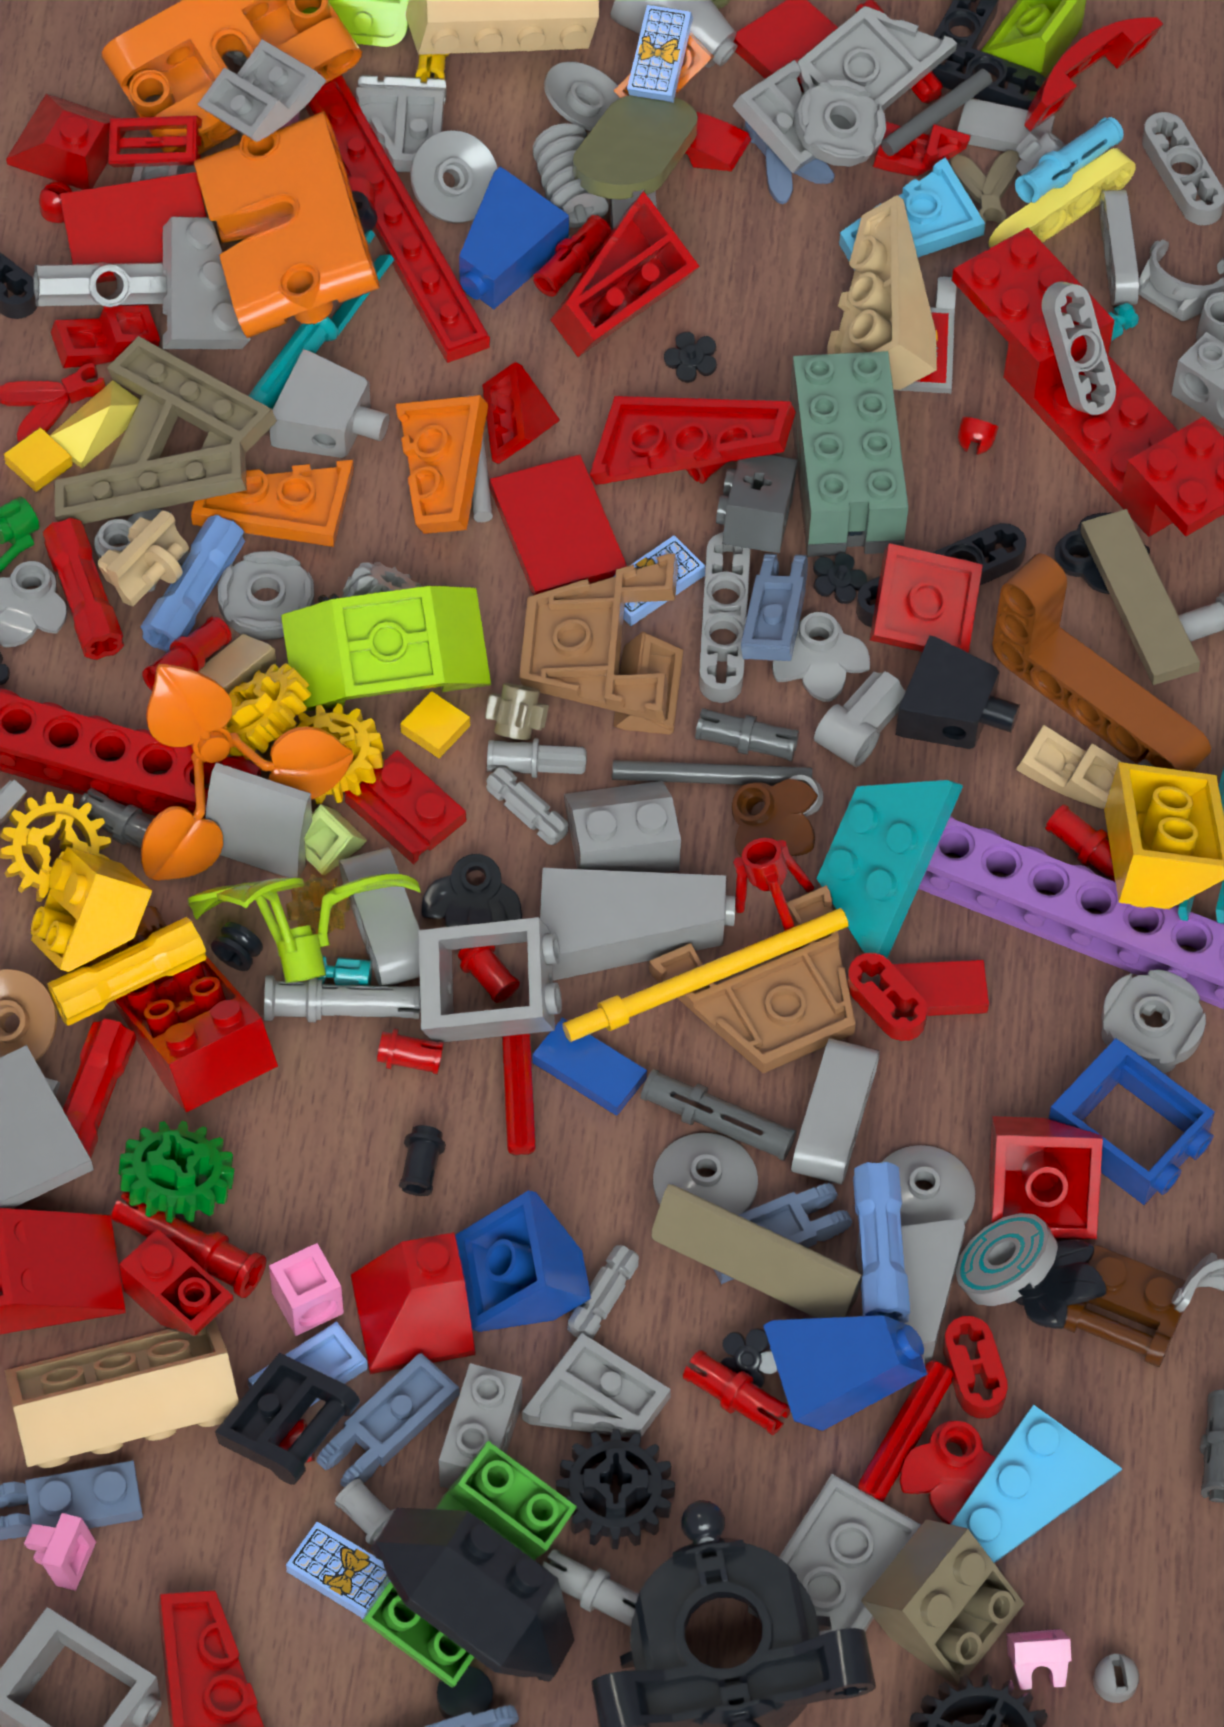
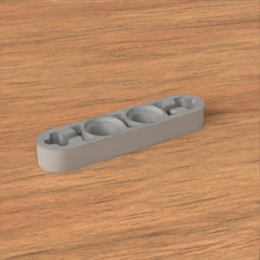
(723, 616)

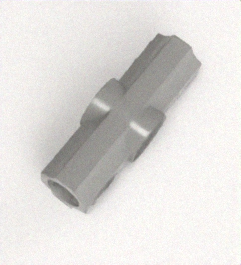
(77, 284)

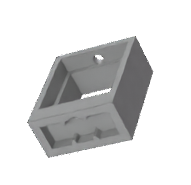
(437, 981)
(39, 1651)

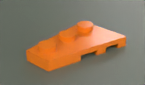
(443, 458)
(286, 505)

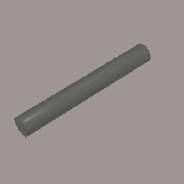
(936, 112)

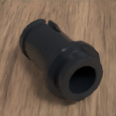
(423, 1147)

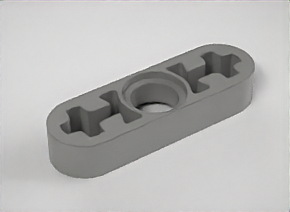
(1183, 186)
(1119, 247)
(1062, 335)

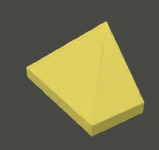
(96, 423)

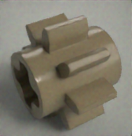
(516, 711)

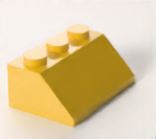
(1164, 834)

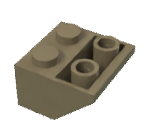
(943, 1599)

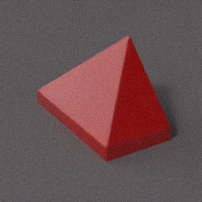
(515, 412)

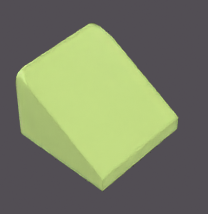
(330, 839)

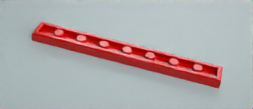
(402, 228)

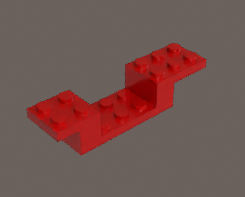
(1132, 446)

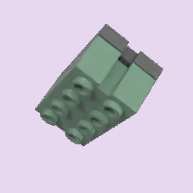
(848, 453)

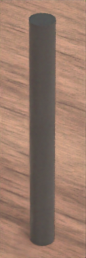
(704, 772)

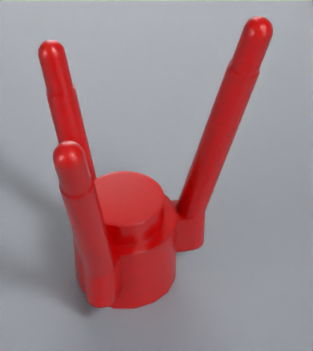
(766, 866)

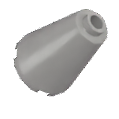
(707, 25)

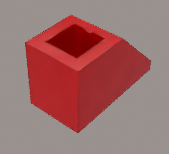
(172, 1285)

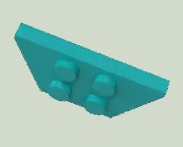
(884, 855)

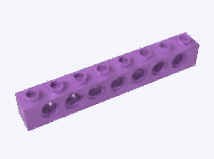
(1063, 915)

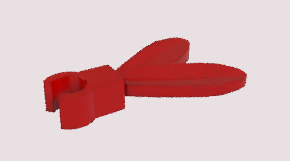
(49, 397)

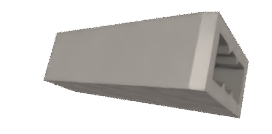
(630, 916)

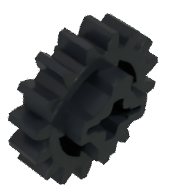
(639, 1488)

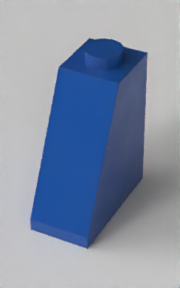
(509, 239)
(842, 1364)

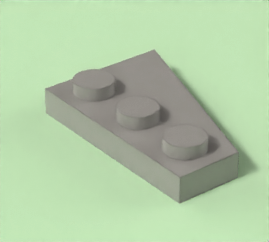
(197, 291)

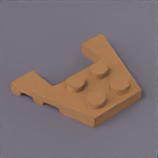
(577, 636)
(779, 1006)

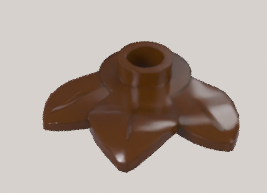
(780, 818)

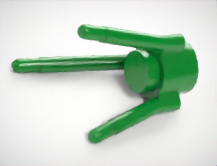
(16, 526)

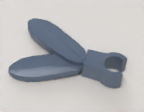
(780, 177)

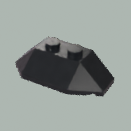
(477, 1590)

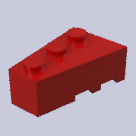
(625, 277)

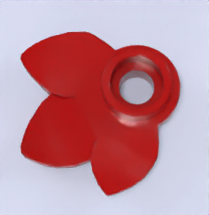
(943, 1475)

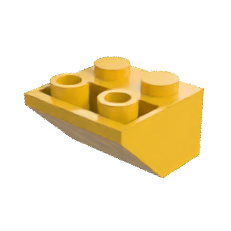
(88, 909)

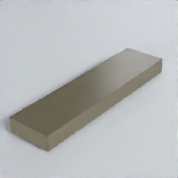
(1140, 597)

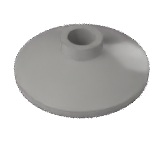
(579, 92)
(468, 163)
(734, 1178)
(952, 1185)

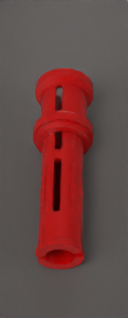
(208, 1250)

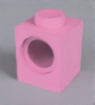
(306, 1289)

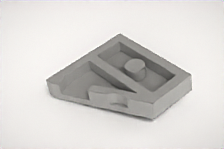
(402, 119)
(597, 1393)

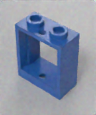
(1158, 1091)

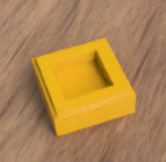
(38, 459)
(435, 724)

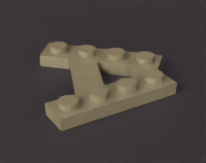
(137, 474)

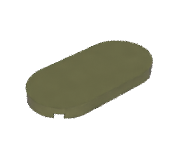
(634, 146)

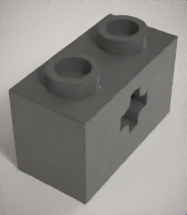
(757, 502)

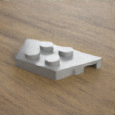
(877, 54)

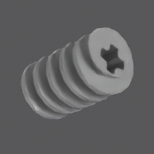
(554, 158)

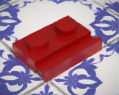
(407, 807)

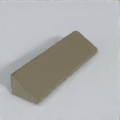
(755, 1255)

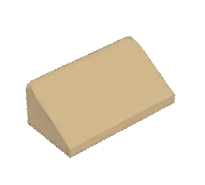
(239, 662)

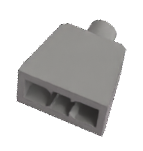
(324, 409)

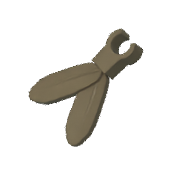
(987, 189)

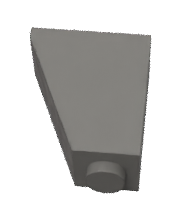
(930, 1263)

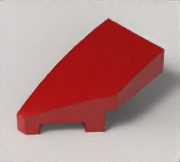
(922, 152)

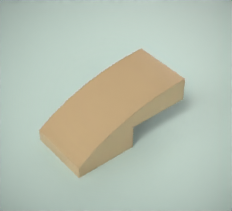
(1069, 769)

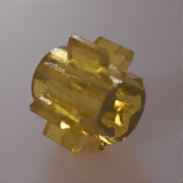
(308, 901)

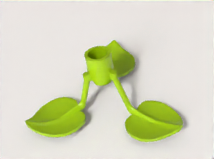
(297, 946)

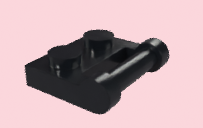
(275, 1407)

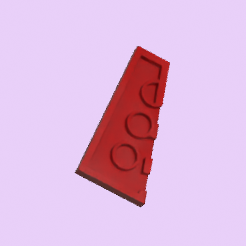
(685, 433)
(203, 1664)

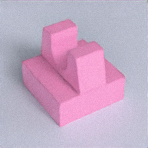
(62, 1549)
(1038, 1649)

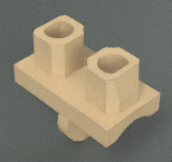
(148, 557)

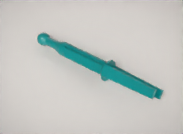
(310, 338)

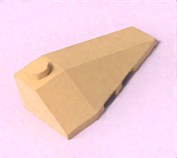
(887, 298)

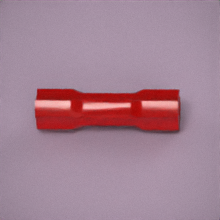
(92, 614)
(101, 1064)

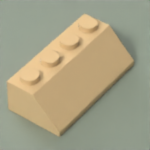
(501, 25)
(121, 1394)

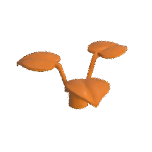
(194, 712)

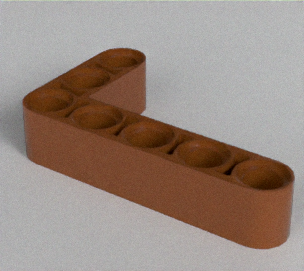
(1081, 681)

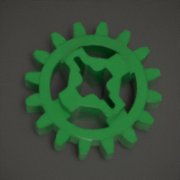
(176, 1171)

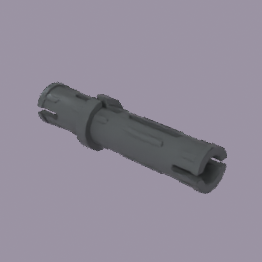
(662, 1089)

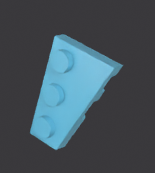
(936, 211)
(1032, 1483)

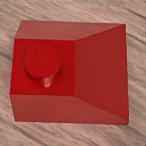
(64, 143)
(1046, 1173)
(414, 1304)

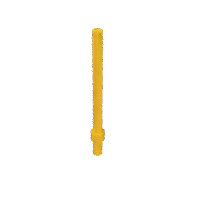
(616, 1011)

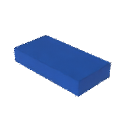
(590, 1068)

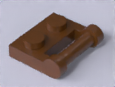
(1135, 1294)

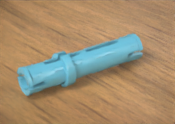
(1057, 167)

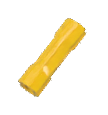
(94, 986)

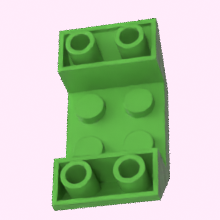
(508, 1502)

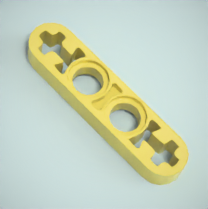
(1067, 204)

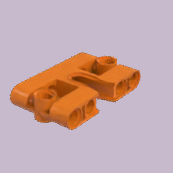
(184, 46)
(296, 225)

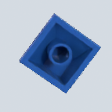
(520, 1266)

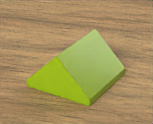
(1037, 33)

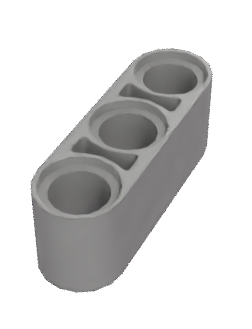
(384, 919)
(835, 1111)

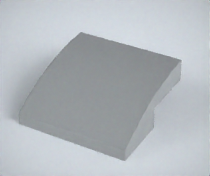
(263, 93)
(260, 820)

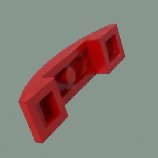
(1115, 41)

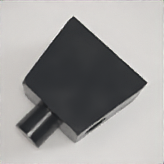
(953, 698)

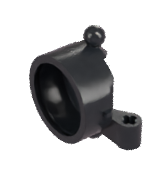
(772, 1686)

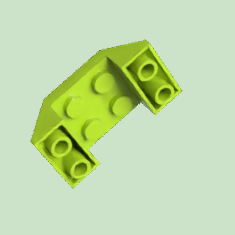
(388, 644)

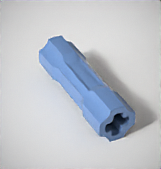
(209, 556)
(878, 1212)

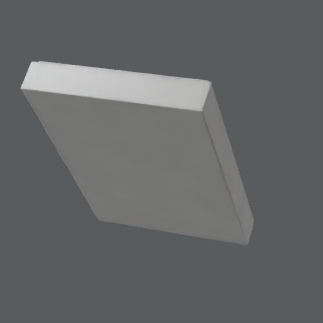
(35, 1135)
(844, 1551)

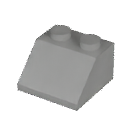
(624, 828)

